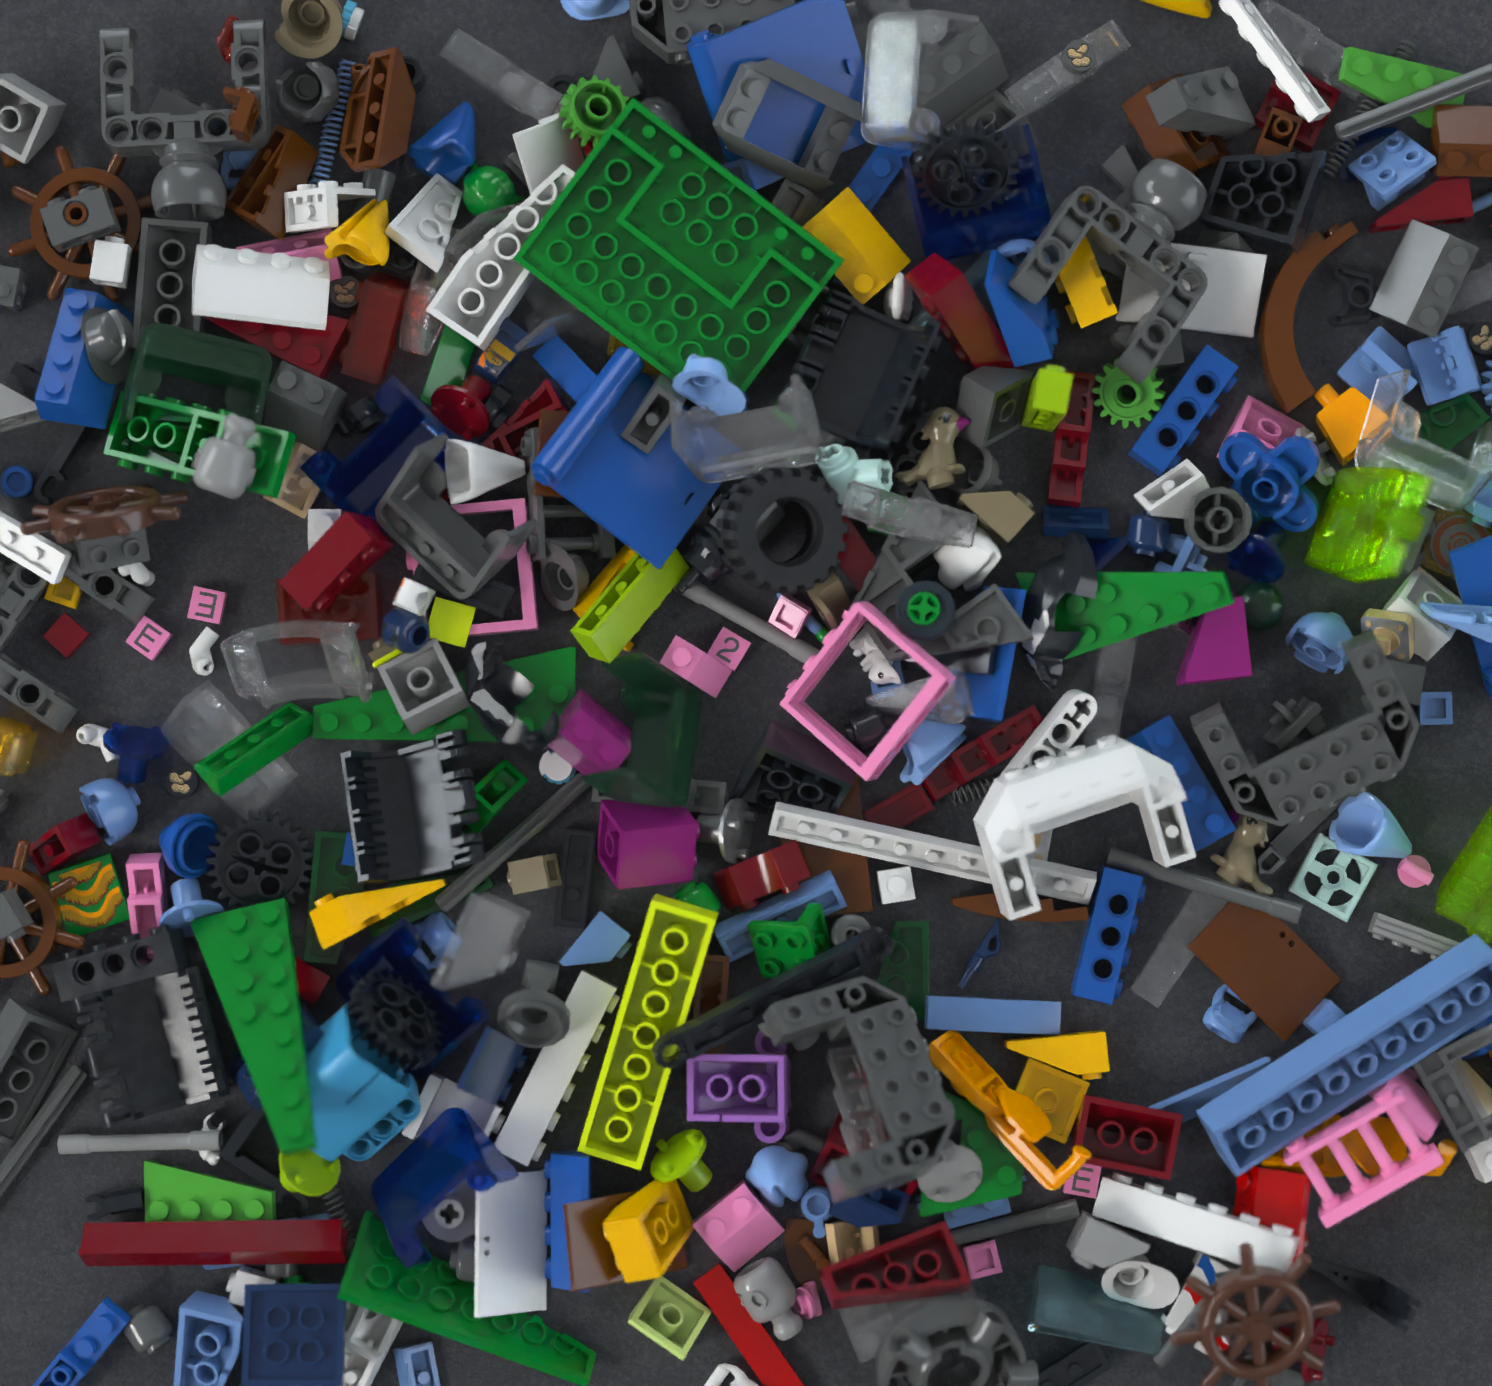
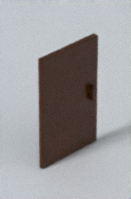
(848, 869)
(1260, 966)
(588, 1251)

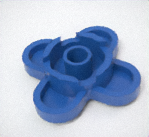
(1273, 478)

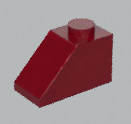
(64, 843)

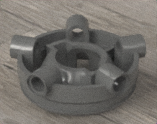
(973, 1325)

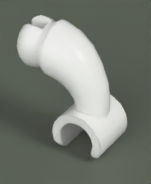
(211, 1156)

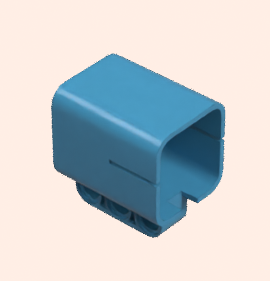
(355, 1094)

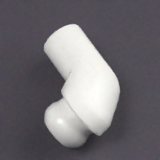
(139, 573)
(201, 654)
(93, 735)

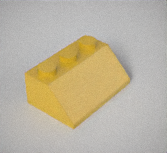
(858, 237)

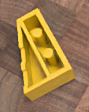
(1085, 287)

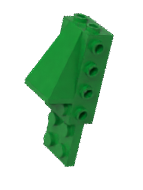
(168, 434)

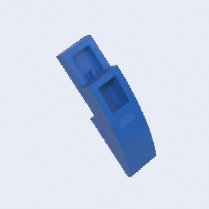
(86, 1346)

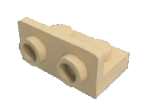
(297, 489)

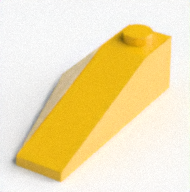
(352, 912)

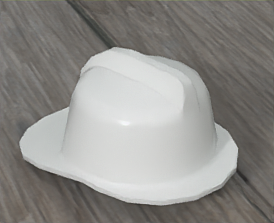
(1140, 1283)

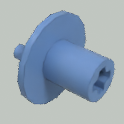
(188, 906)

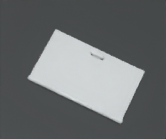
(1230, 296)
(513, 1268)

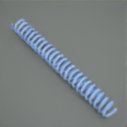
(328, 123)

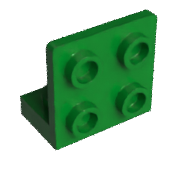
(786, 943)

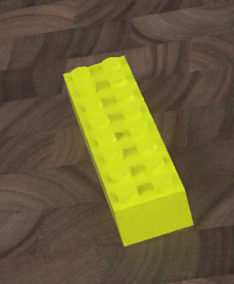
(652, 1005)

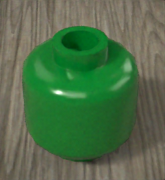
(698, 895)

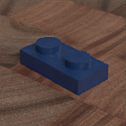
(1085, 520)

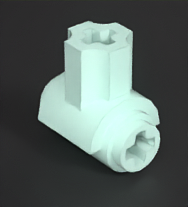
(843, 466)

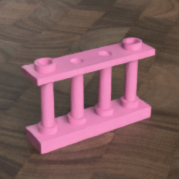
(1363, 1190)

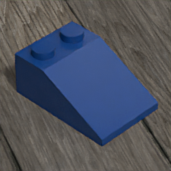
(1026, 327)

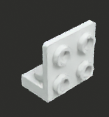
(316, 207)

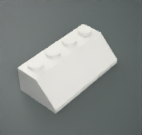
(260, 287)

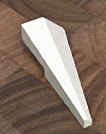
(366, 1343)

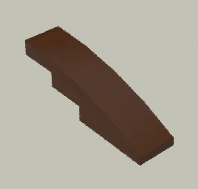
(987, 905)
(712, 988)

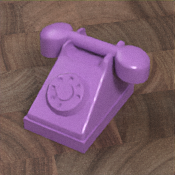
(743, 1088)

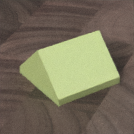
(669, 1316)

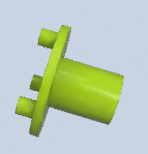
(682, 1159)
(308, 1173)

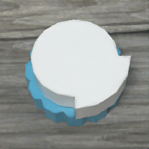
(351, 19)
(555, 768)

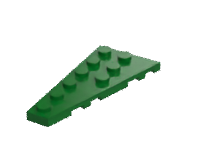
(1135, 604)

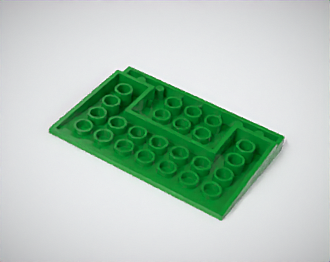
(676, 252)

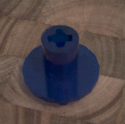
(1259, 554)
(135, 748)

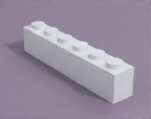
(554, 1070)
(1192, 1224)

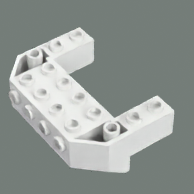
(1068, 791)

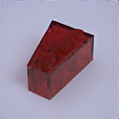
(374, 327)

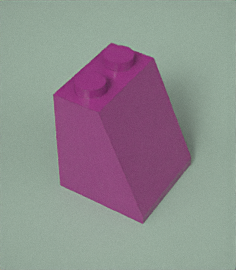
(1217, 647)
(591, 736)
(646, 844)

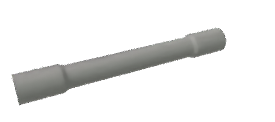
(794, 646)
(140, 1142)

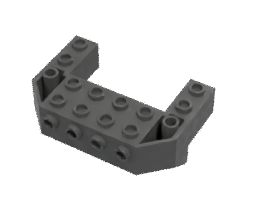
(669, 24)
(1327, 765)
(896, 1070)

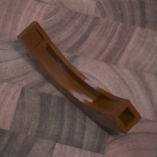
(1276, 337)

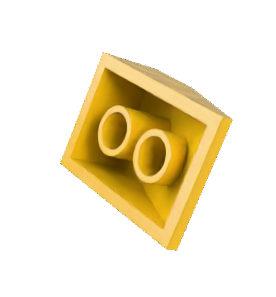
(648, 1230)

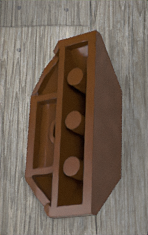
(378, 112)

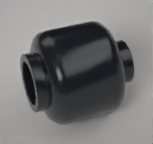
(867, 728)

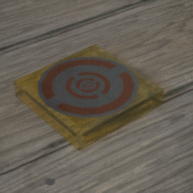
(1450, 532)

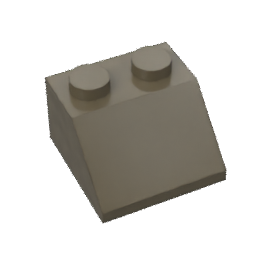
(998, 513)

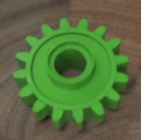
(588, 95)
(1126, 408)

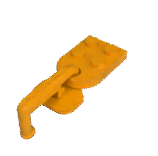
(989, 1093)
(1360, 1151)

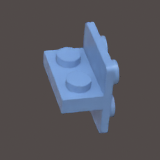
(1392, 168)
(1376, 358)
(1444, 366)

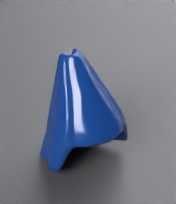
(447, 146)

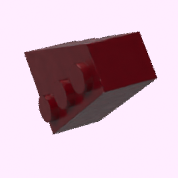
(336, 561)

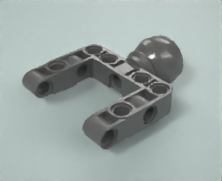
(187, 150)
(1163, 202)
(16, 601)

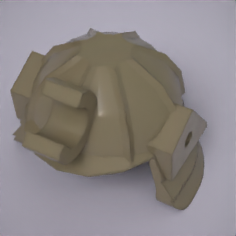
(310, 27)

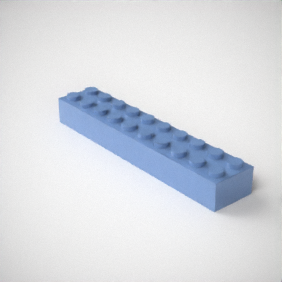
(1351, 1057)

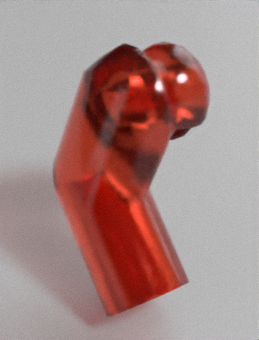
(226, 37)

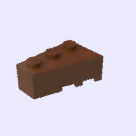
(273, 170)

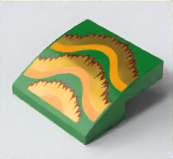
(96, 899)

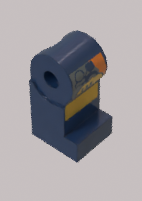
(501, 354)

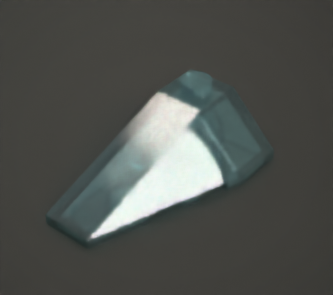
(1080, 1310)

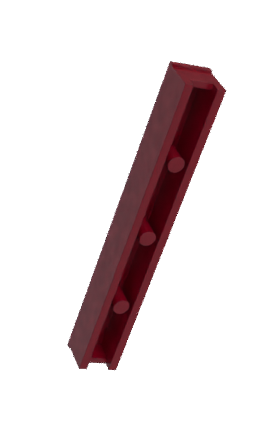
(214, 1243)

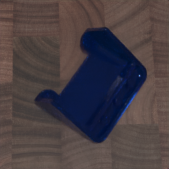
(431, 1169)

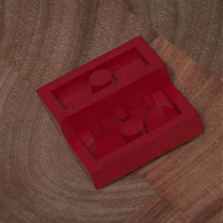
(1308, 131)

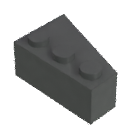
(1203, 103)

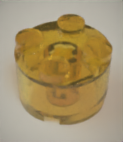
(15, 746)

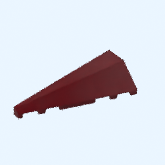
(509, 434)

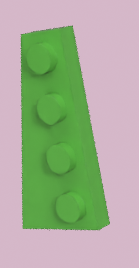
(1392, 78)
(186, 1195)

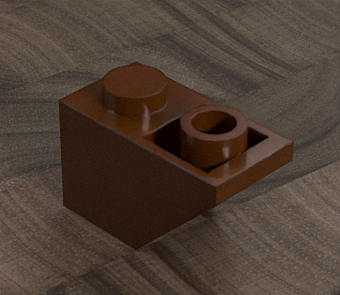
(1277, 133)

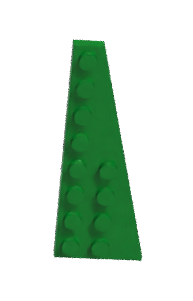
(379, 719)
(257, 983)
(443, 1304)

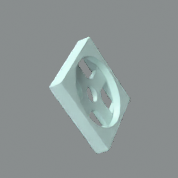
(1326, 890)

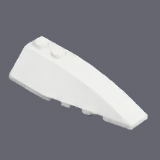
(487, 278)

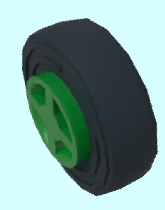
(918, 602)

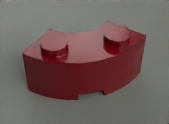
(762, 875)

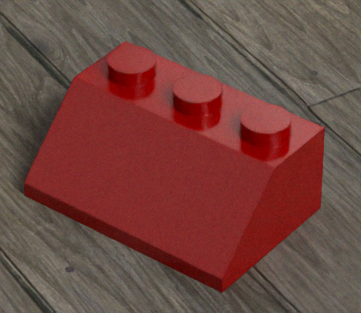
(1275, 1198)

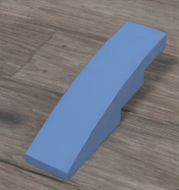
(992, 1015)

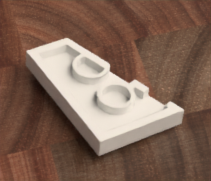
(427, 221)

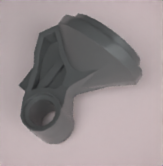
(534, 1014)

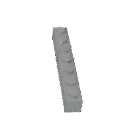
(1409, 935)

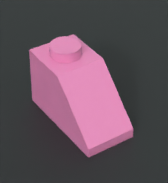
(696, 666)

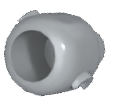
(225, 462)
(769, 1296)

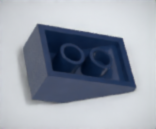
(492, 1067)

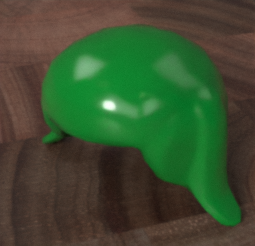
(488, 189)

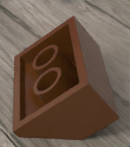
(1462, 140)
(1184, 148)

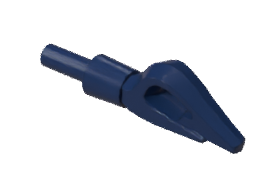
(977, 958)

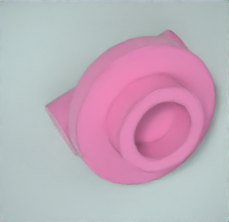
(1414, 871)
(808, 1301)

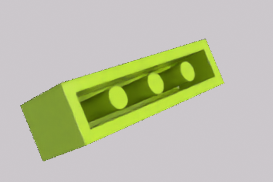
(1047, 398)
(627, 605)

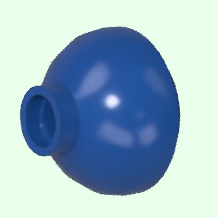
(186, 844)

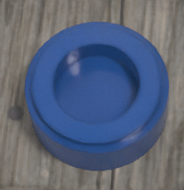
(17, 482)

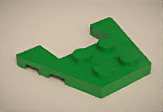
(1001, 1169)

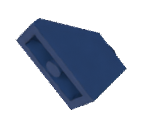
(872, 1208)

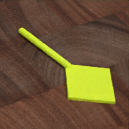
(448, 623)

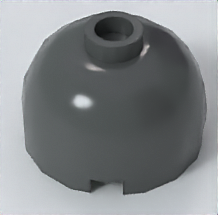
(1217, 519)

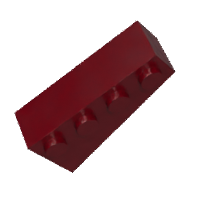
(962, 316)
(301, 347)
(900, 1270)

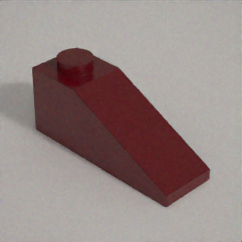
(1438, 204)

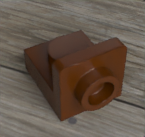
(244, 116)

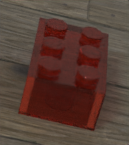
(355, 604)

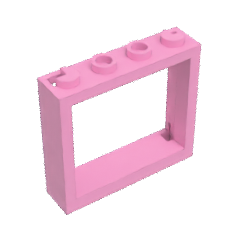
(525, 568)
(908, 722)

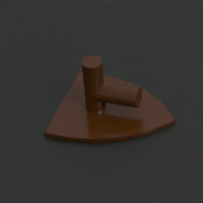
(805, 1251)

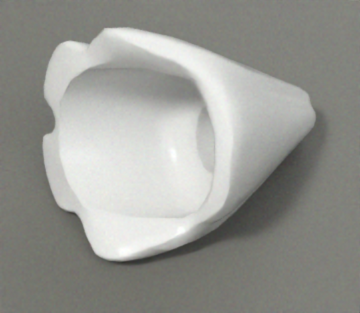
(477, 469)
(967, 565)

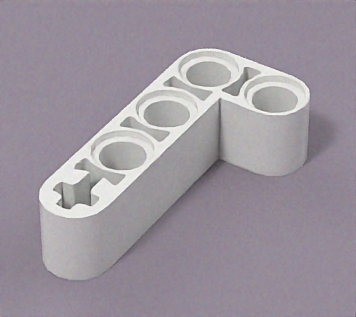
(1042, 736)

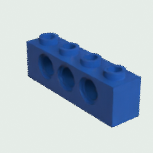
(1207, 365)
(1085, 982)

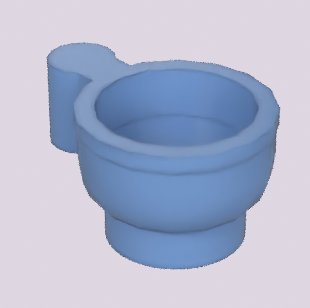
(816, 1207)

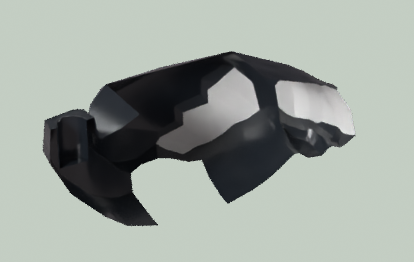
(1068, 573)
(494, 693)

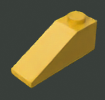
(1073, 1052)

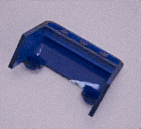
(1020, 216)

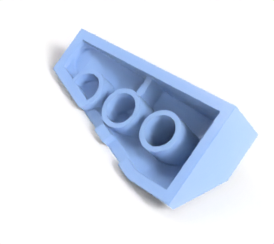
(1467, 618)

